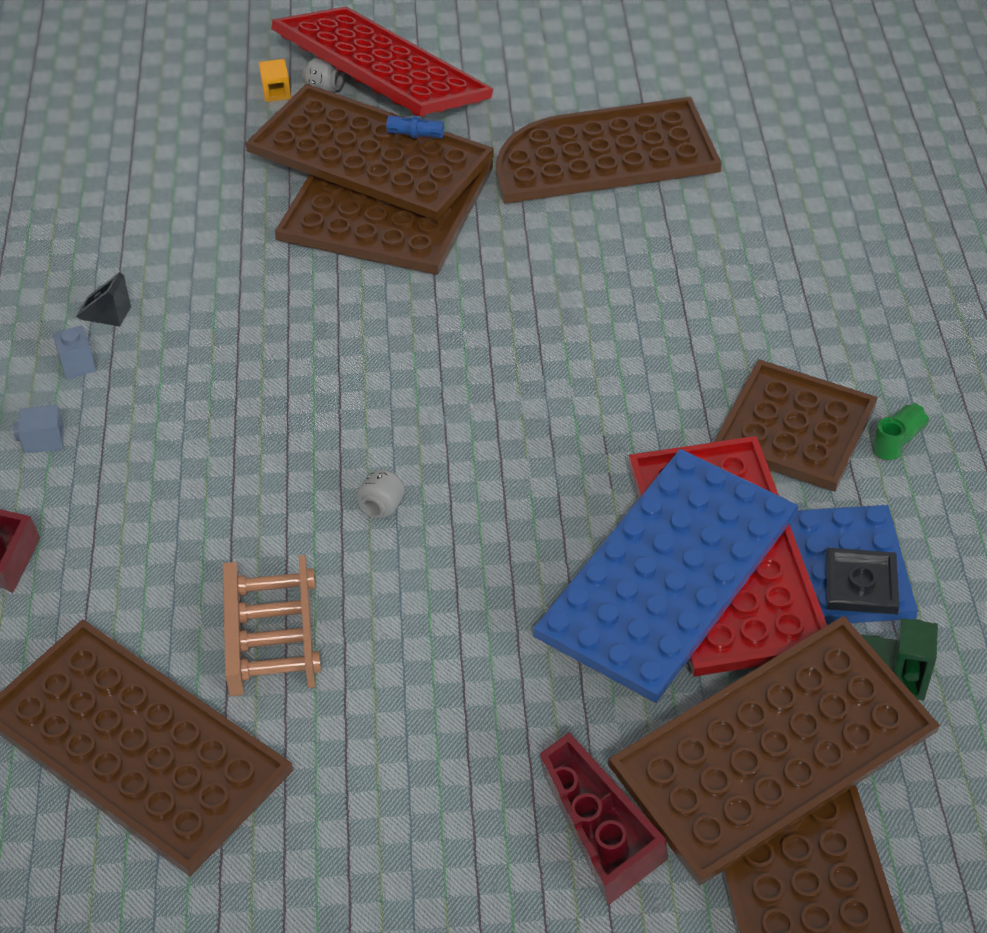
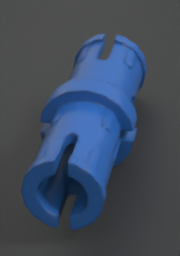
(415, 127)

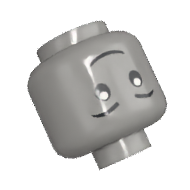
(323, 75)
(380, 494)

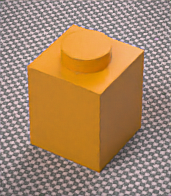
(274, 80)

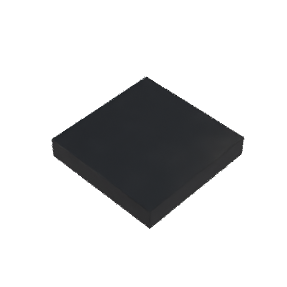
(862, 581)

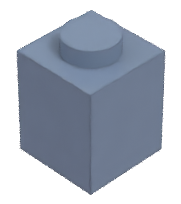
(74, 352)
(39, 429)

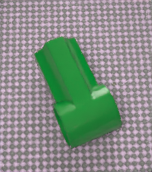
(898, 430)

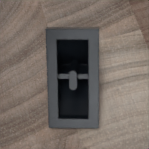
(107, 303)

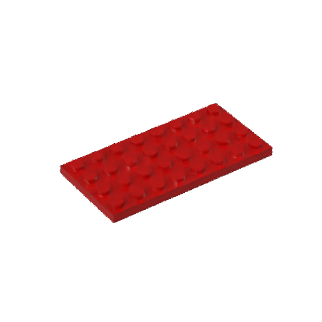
(382, 60)
(777, 600)

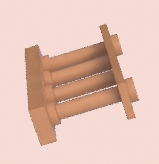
(240, 640)

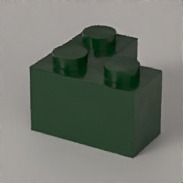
(911, 654)

